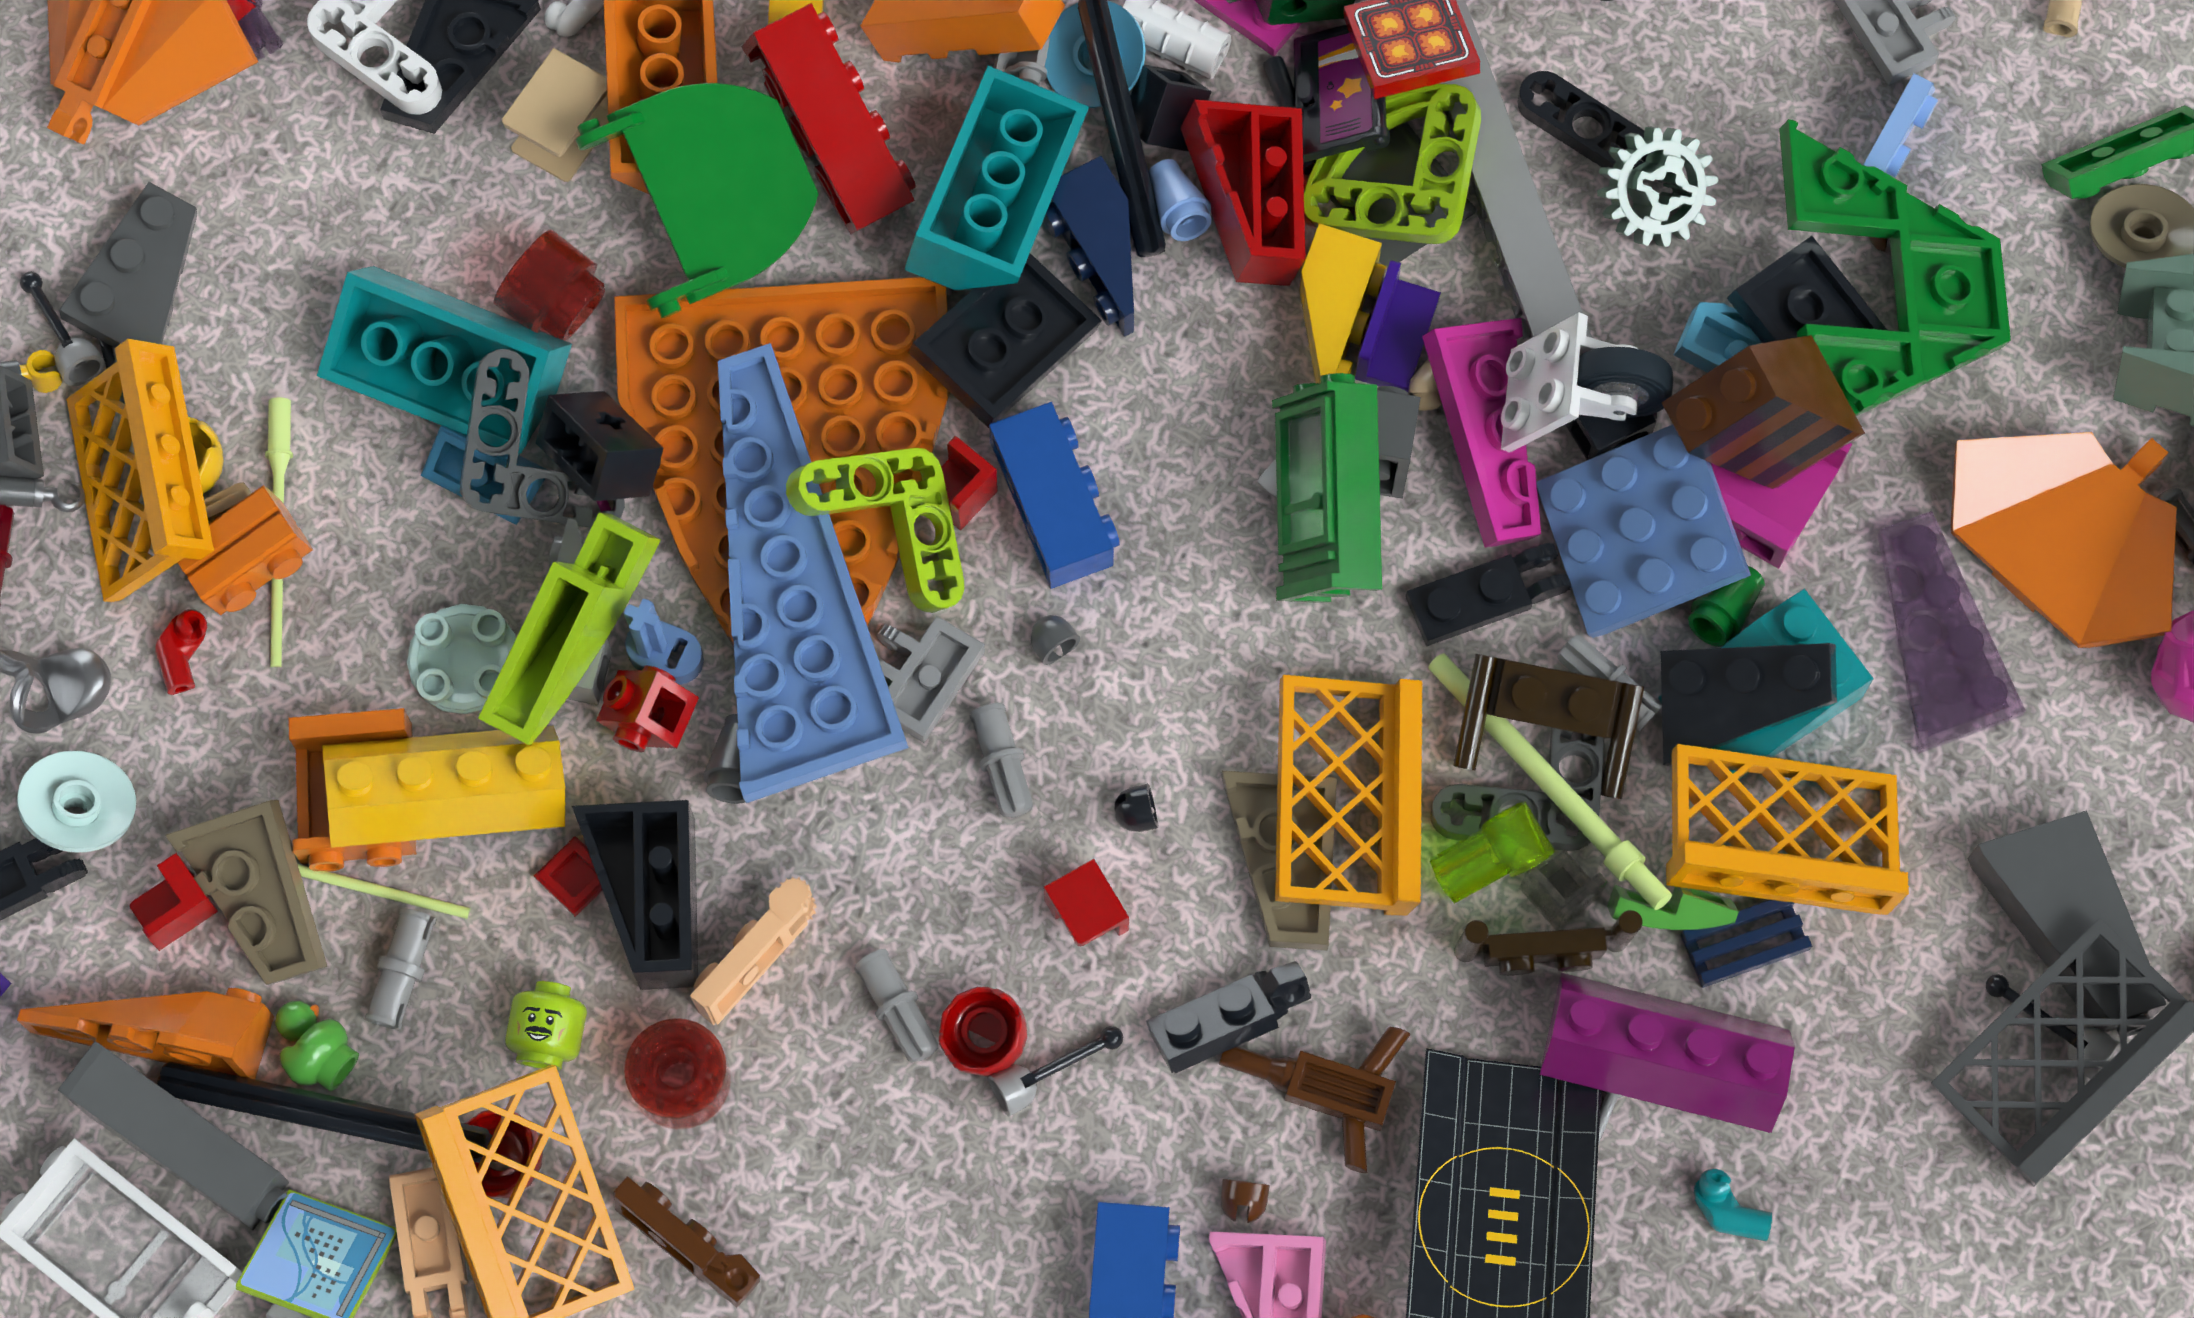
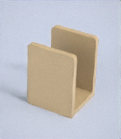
(551, 108)

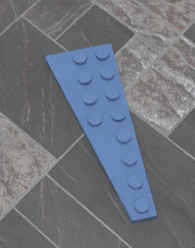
(801, 645)

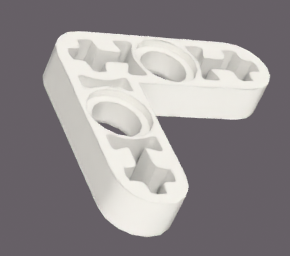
(359, 22)

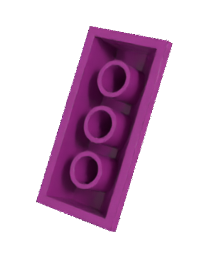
(1668, 1053)

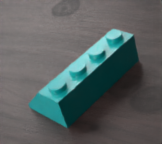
(996, 184)
(424, 353)

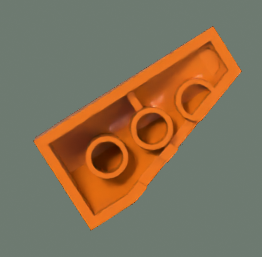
(184, 1028)

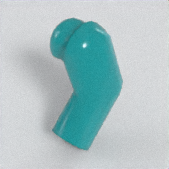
(1723, 1211)

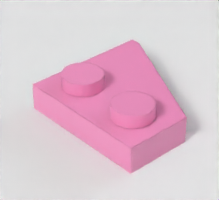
(1273, 1273)

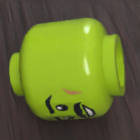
(545, 1026)

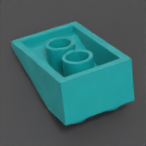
(1796, 623)

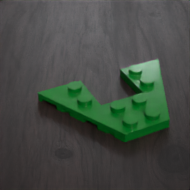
(1943, 274)

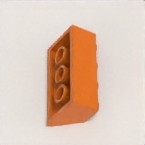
(650, 51)

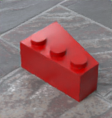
(1255, 184)

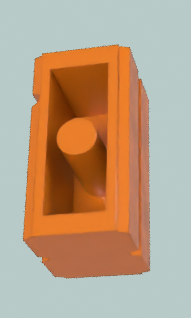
(251, 547)

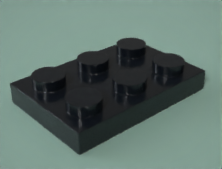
(1801, 291)
(1004, 340)

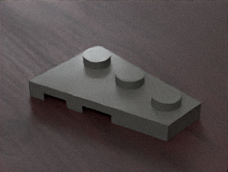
(136, 272)

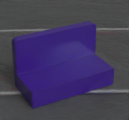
(1396, 331)

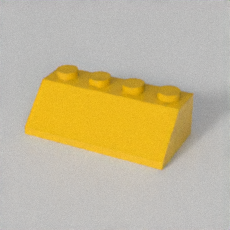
(442, 787)

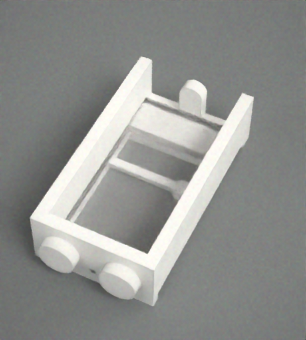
(114, 1243)

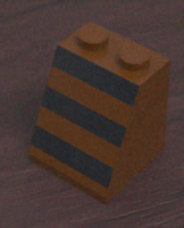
(1765, 412)

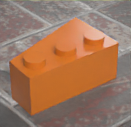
(955, 25)

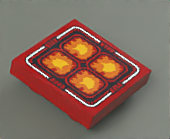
(1410, 43)

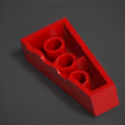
(831, 117)

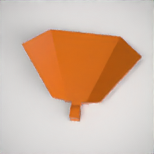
(138, 57)
(2070, 532)

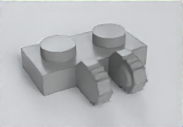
(1893, 34)
(930, 675)

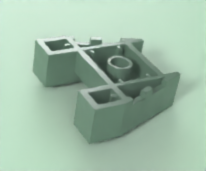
(2165, 369)

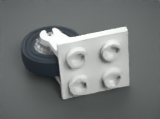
(1575, 375)

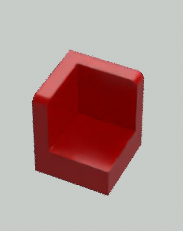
(968, 482)
(1086, 904)
(172, 905)

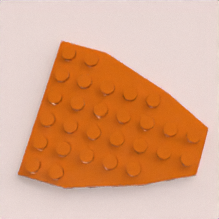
(848, 384)

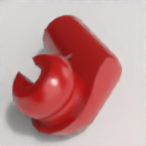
(177, 647)

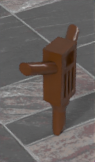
(1332, 1088)

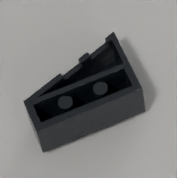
(650, 885)

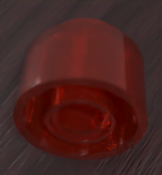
(551, 287)
(672, 1043)

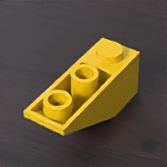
(1332, 294)

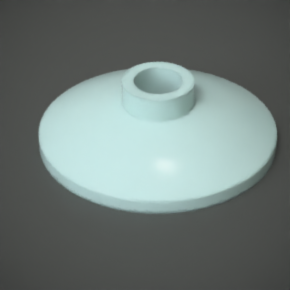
(76, 781)

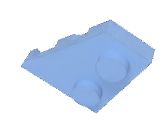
(1912, 109)

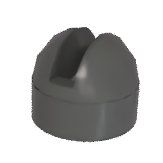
(1050, 633)

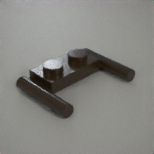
(1555, 701)
(1569, 948)

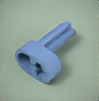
(653, 640)

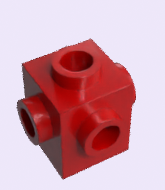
(646, 709)

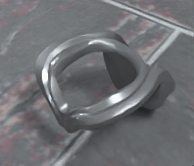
(73, 681)

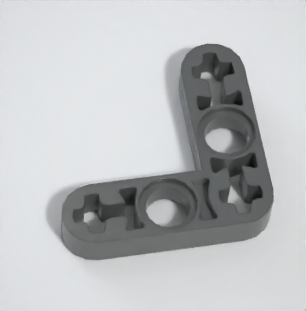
(514, 478)
(1540, 804)

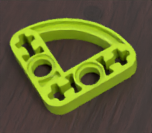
(1427, 188)

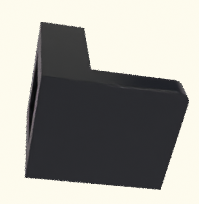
(1162, 103)

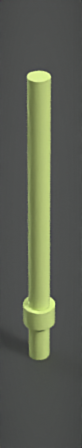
(1620, 857)

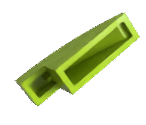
(568, 627)

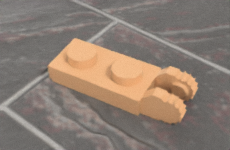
(754, 950)
(427, 1243)

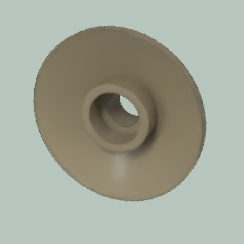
(2146, 212)

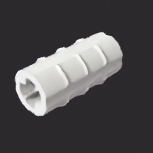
(1180, 36)

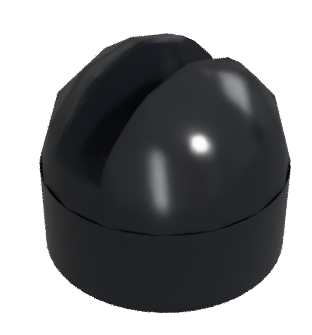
(1134, 809)

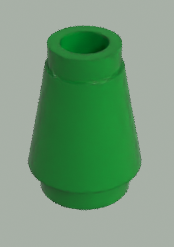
(1725, 609)

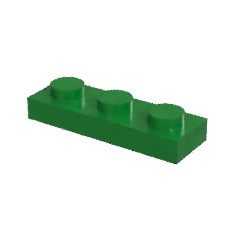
(2122, 154)

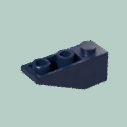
(1094, 221)

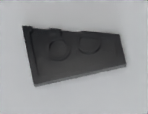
(462, 45)
(1735, 691)

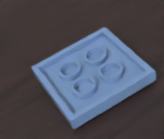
(1641, 531)

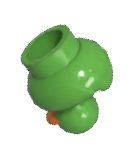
(320, 1049)

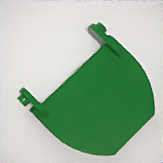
(719, 180)

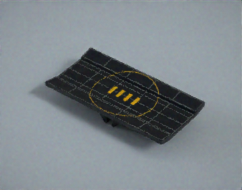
(1502, 1192)

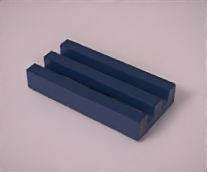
(1791, 923)

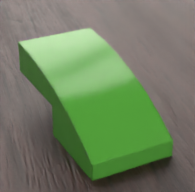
(1685, 911)

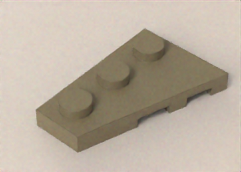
(1254, 813)
(257, 884)

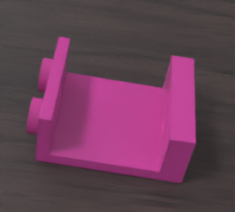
(1772, 519)

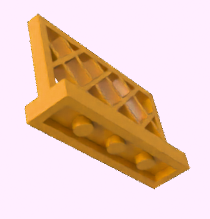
(161, 469)
(1397, 802)
(1778, 875)
(471, 1209)

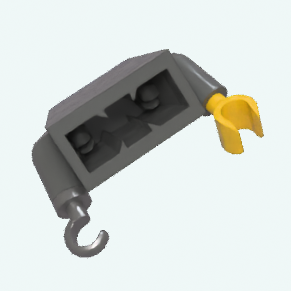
(19, 434)

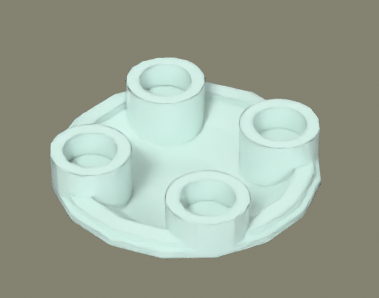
(458, 656)

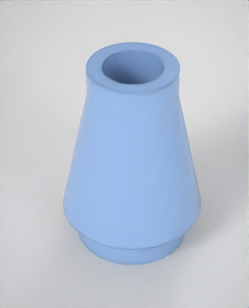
(1180, 204)

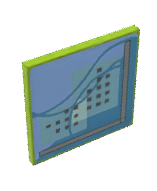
(317, 1258)

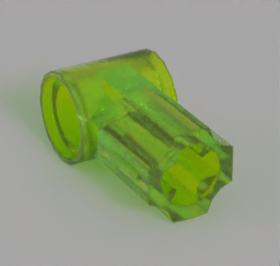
(1504, 846)

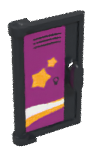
(1343, 106)

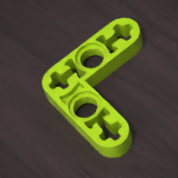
(907, 502)

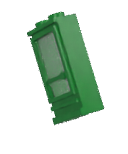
(1328, 489)

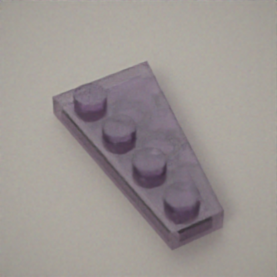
(1945, 648)

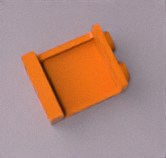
(307, 738)

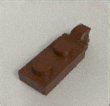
(686, 1243)

